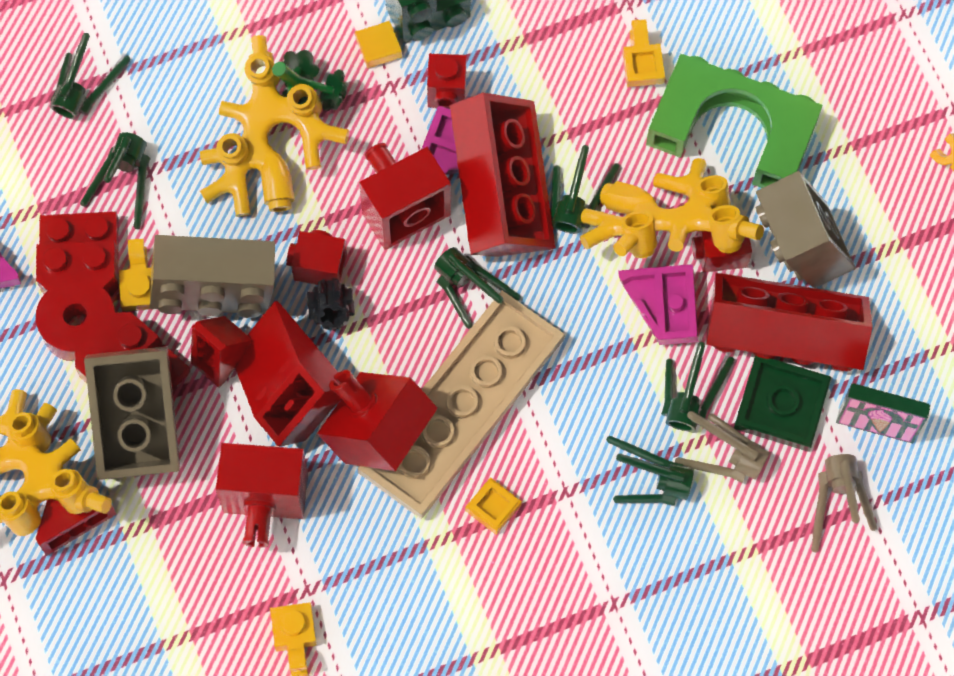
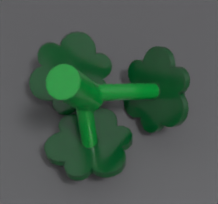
(300, 69)

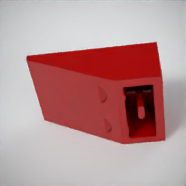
(286, 378)

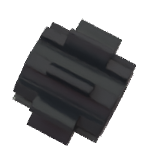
(330, 303)

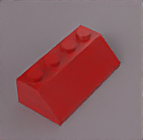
(502, 175)
(789, 322)

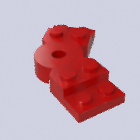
(77, 276)

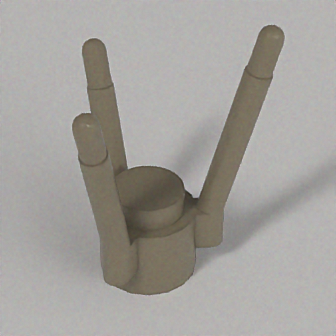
(747, 456)
(844, 478)

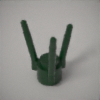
(69, 96)
(125, 156)
(568, 211)
(458, 271)
(677, 408)
(672, 476)

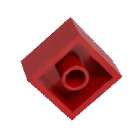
(403, 194)
(375, 419)
(261, 485)

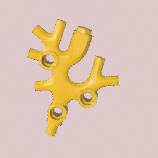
(253, 150)
(706, 210)
(42, 471)

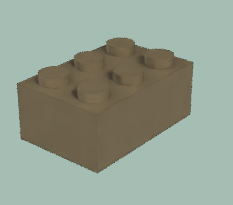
(803, 230)
(212, 275)
(132, 413)

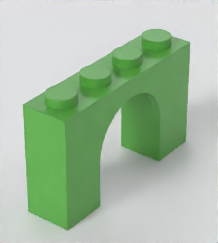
(701, 87)

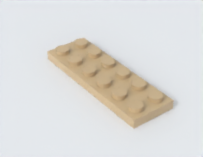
(472, 396)

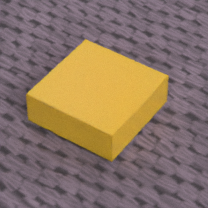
(378, 44)
(493, 506)

